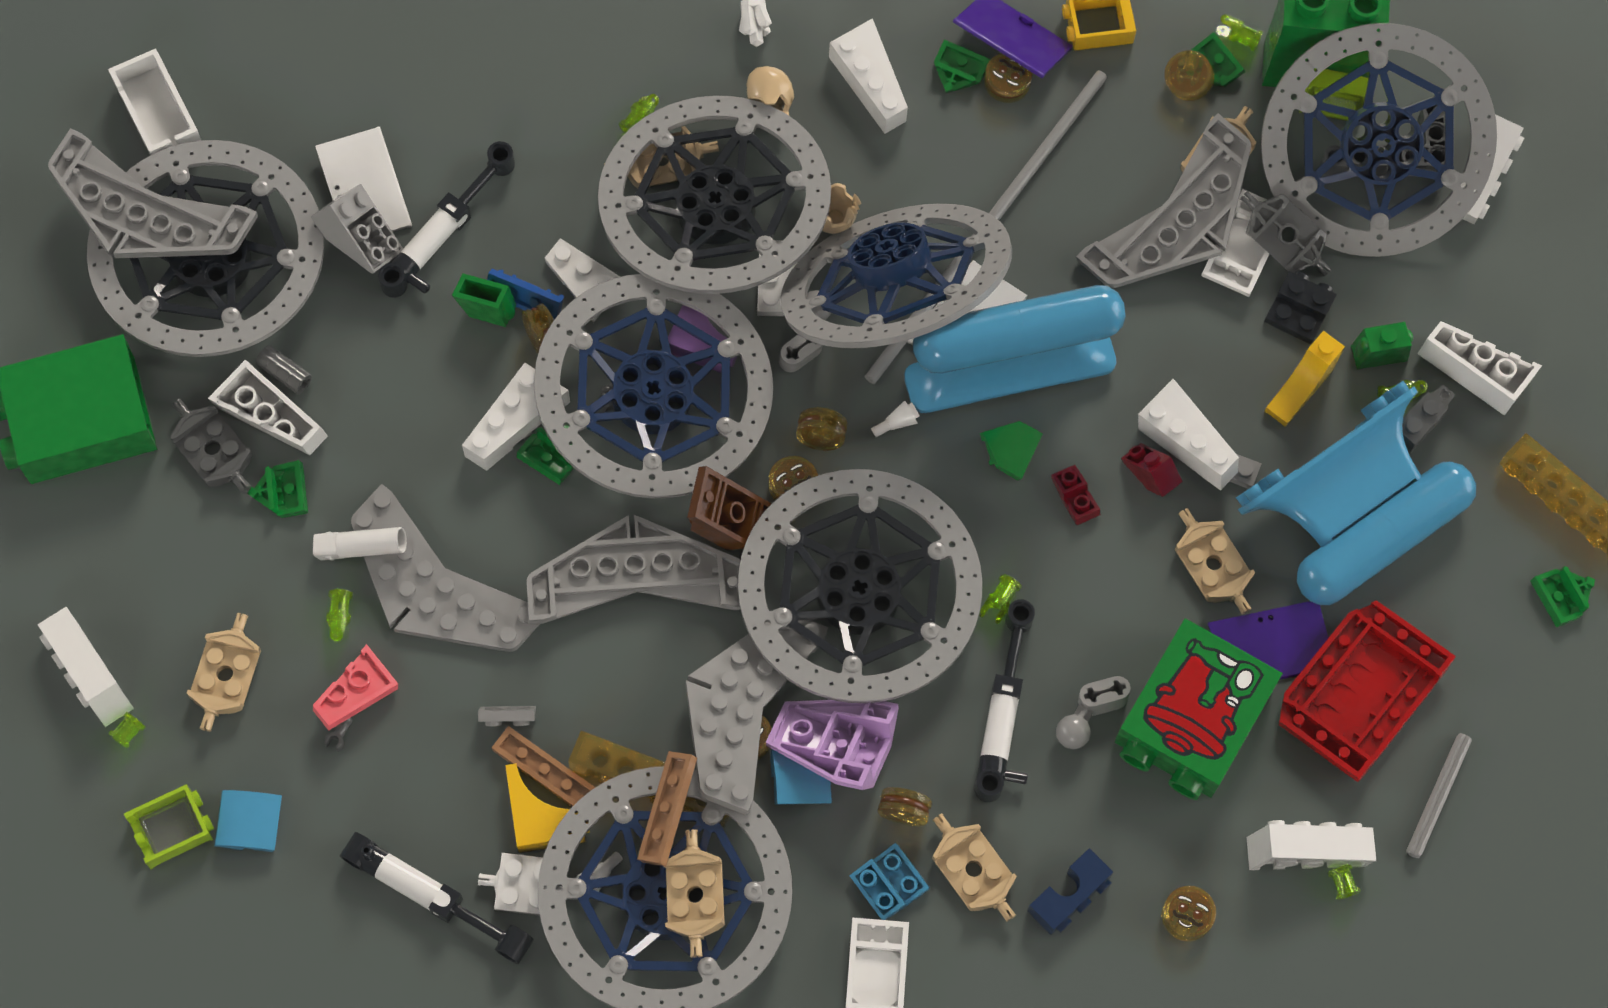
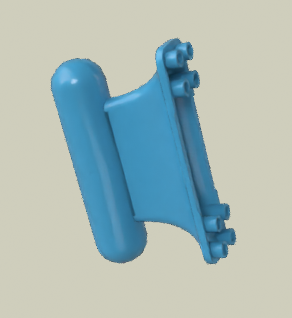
(1016, 348)
(1363, 500)

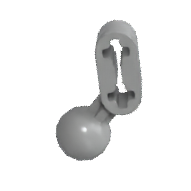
(798, 347)
(1074, 729)

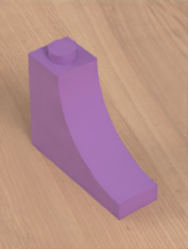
(683, 343)

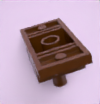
(723, 510)

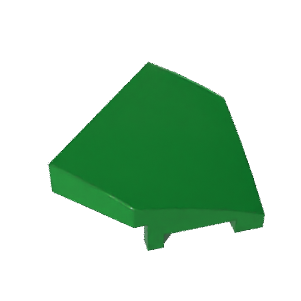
(1224, 64)
(959, 66)
(1011, 447)
(543, 456)
(282, 489)
(1563, 594)

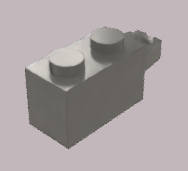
(1425, 416)

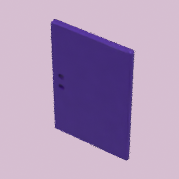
(1014, 35)
(1282, 641)

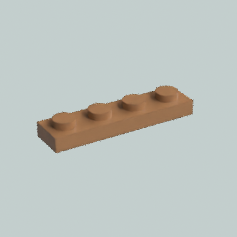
(541, 767)
(667, 808)

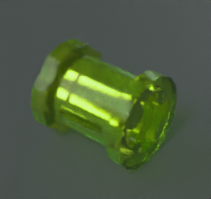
(126, 730)
(1345, 872)

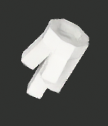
(754, 20)

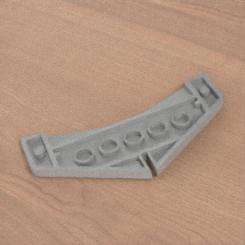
(148, 222)
(1177, 231)
(617, 566)
(438, 600)
(727, 711)

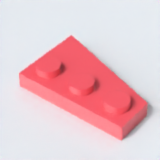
(356, 689)

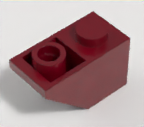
(1152, 469)

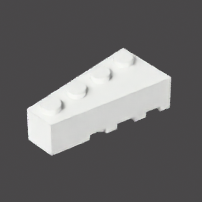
(868, 72)
(1507, 140)
(1479, 366)
(262, 405)
(507, 421)
(1187, 434)
(84, 667)
(1311, 845)

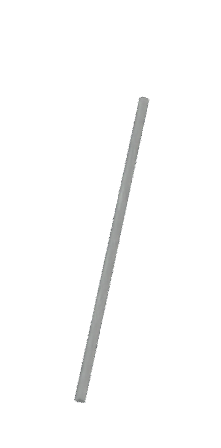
(1004, 202)

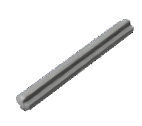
(1438, 795)

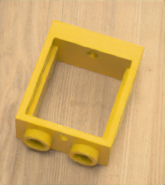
(1099, 39)

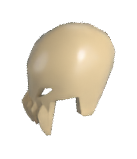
(770, 87)
(842, 210)

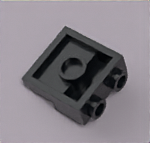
(1300, 306)

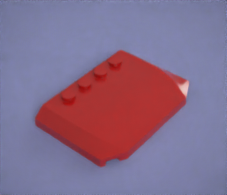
(1362, 687)

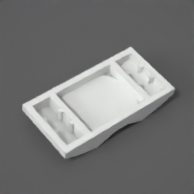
(1243, 258)
(877, 964)

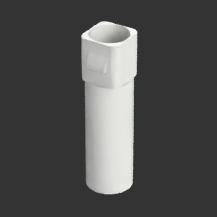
(359, 543)

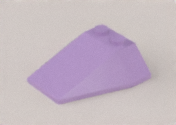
(836, 738)

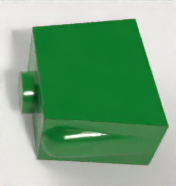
(485, 299)
(1382, 345)

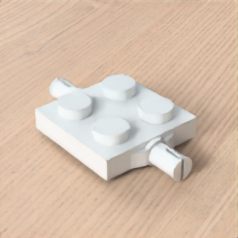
(516, 884)

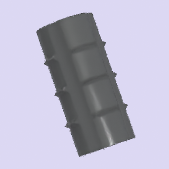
(283, 369)

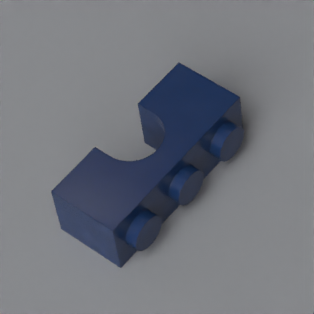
(1054, 910)

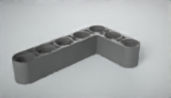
(1435, 147)

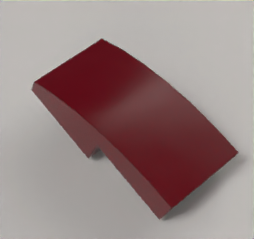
(1075, 494)

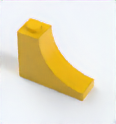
(1306, 379)
(532, 818)

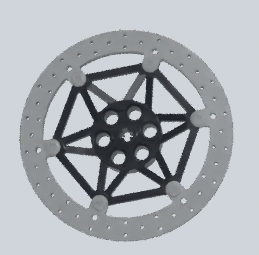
(714, 202)
(254, 329)
(865, 581)

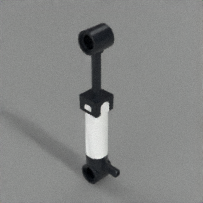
(451, 215)
(1003, 712)
(427, 892)

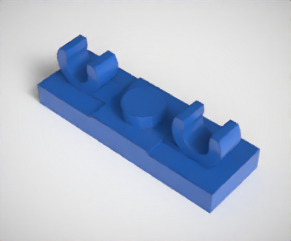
(527, 294)

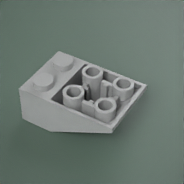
(358, 229)

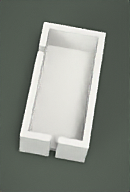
(153, 102)

